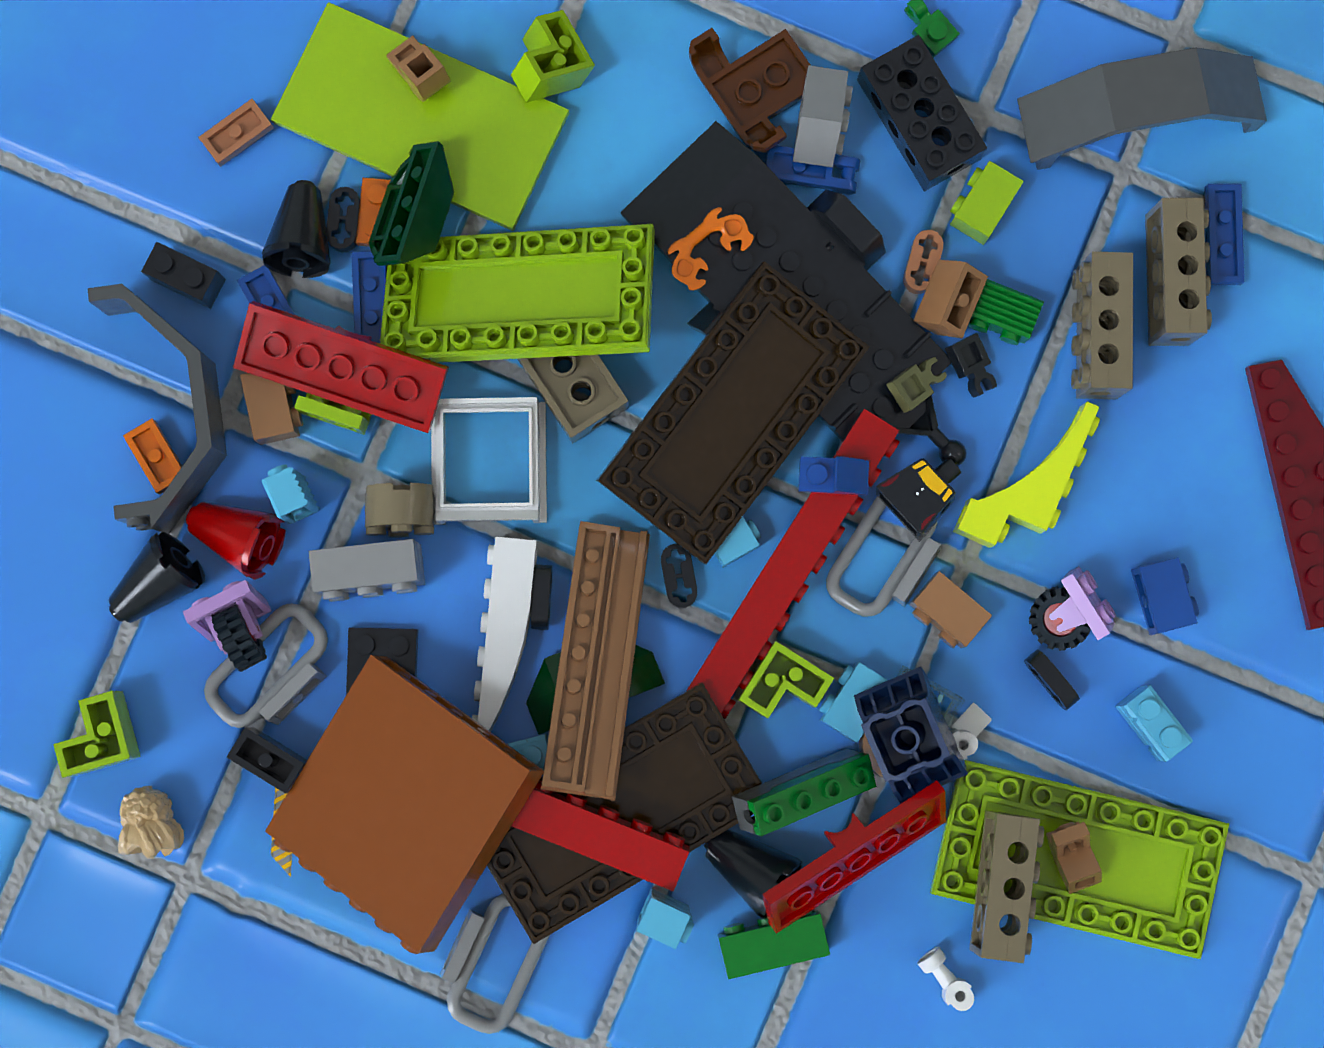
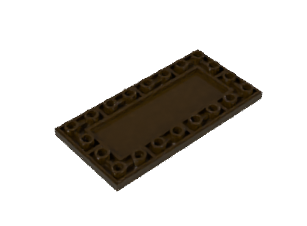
(733, 413)
(673, 774)

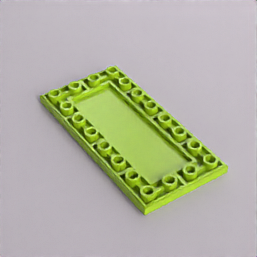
(363, 108)
(524, 295)
(1153, 860)

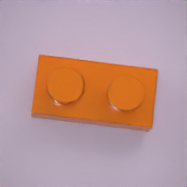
(370, 202)
(154, 454)

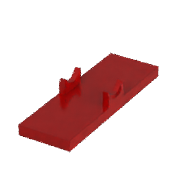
(340, 366)
(854, 855)

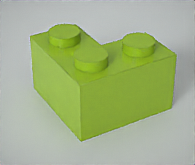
(554, 58)
(782, 672)
(108, 736)

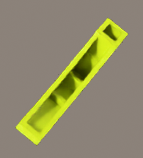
(1035, 497)

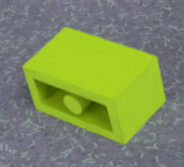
(986, 202)

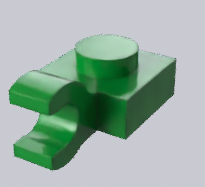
(932, 28)

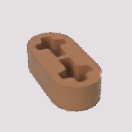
(915, 260)

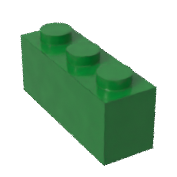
(761, 949)

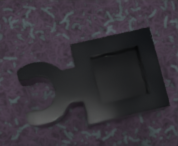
(969, 360)

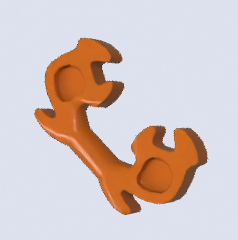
(732, 228)

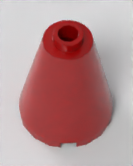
(238, 535)

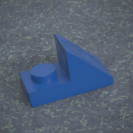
(833, 475)

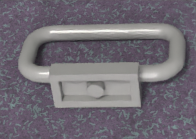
(902, 580)
(289, 689)
(463, 960)

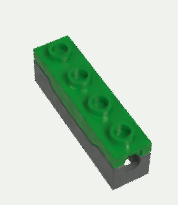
(804, 791)

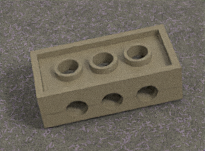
(1177, 272)
(1103, 326)
(557, 390)
(995, 868)

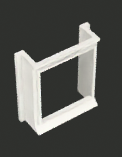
(536, 507)

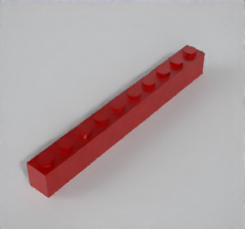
(788, 568)

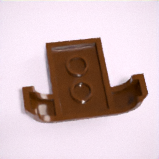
(752, 86)

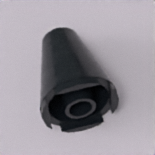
(299, 234)
(155, 579)
(750, 866)

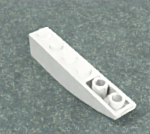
(504, 624)

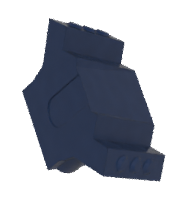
(909, 734)

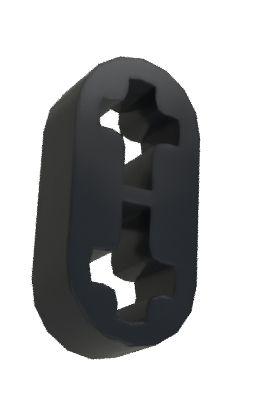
(336, 218)
(687, 574)
(541, 597)
(1051, 679)

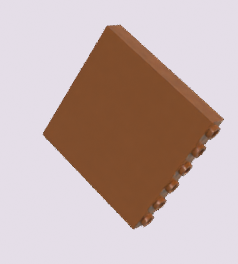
(403, 804)

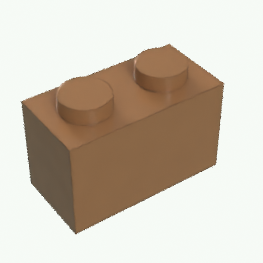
(950, 298)
(270, 409)
(949, 611)

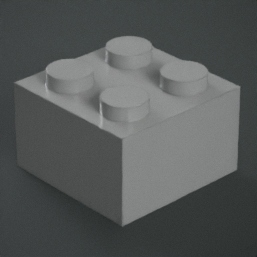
(822, 116)

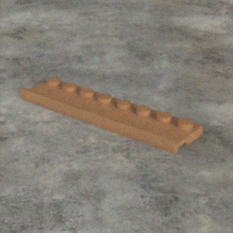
(596, 662)

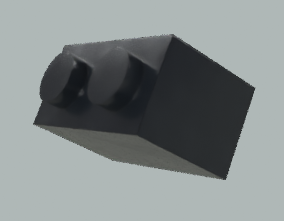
(183, 275)
(267, 758)

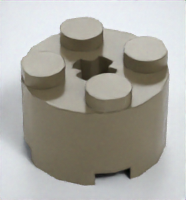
(399, 509)

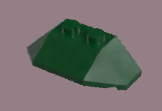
(413, 207)
(644, 677)

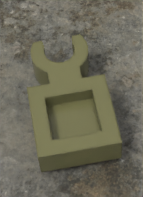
(914, 384)

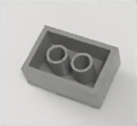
(367, 569)

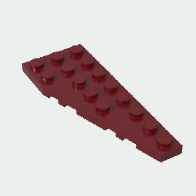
(1296, 467)

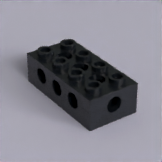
(929, 93)

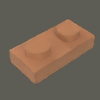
(236, 132)

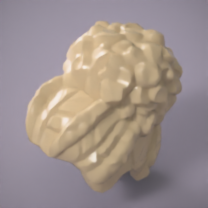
(148, 824)

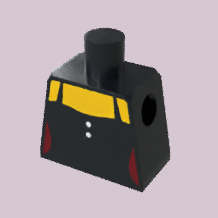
(919, 494)

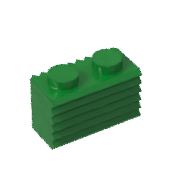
(1005, 313)

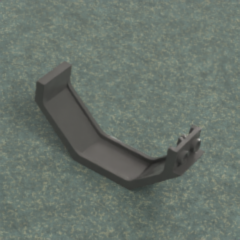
(1138, 97)
(210, 448)

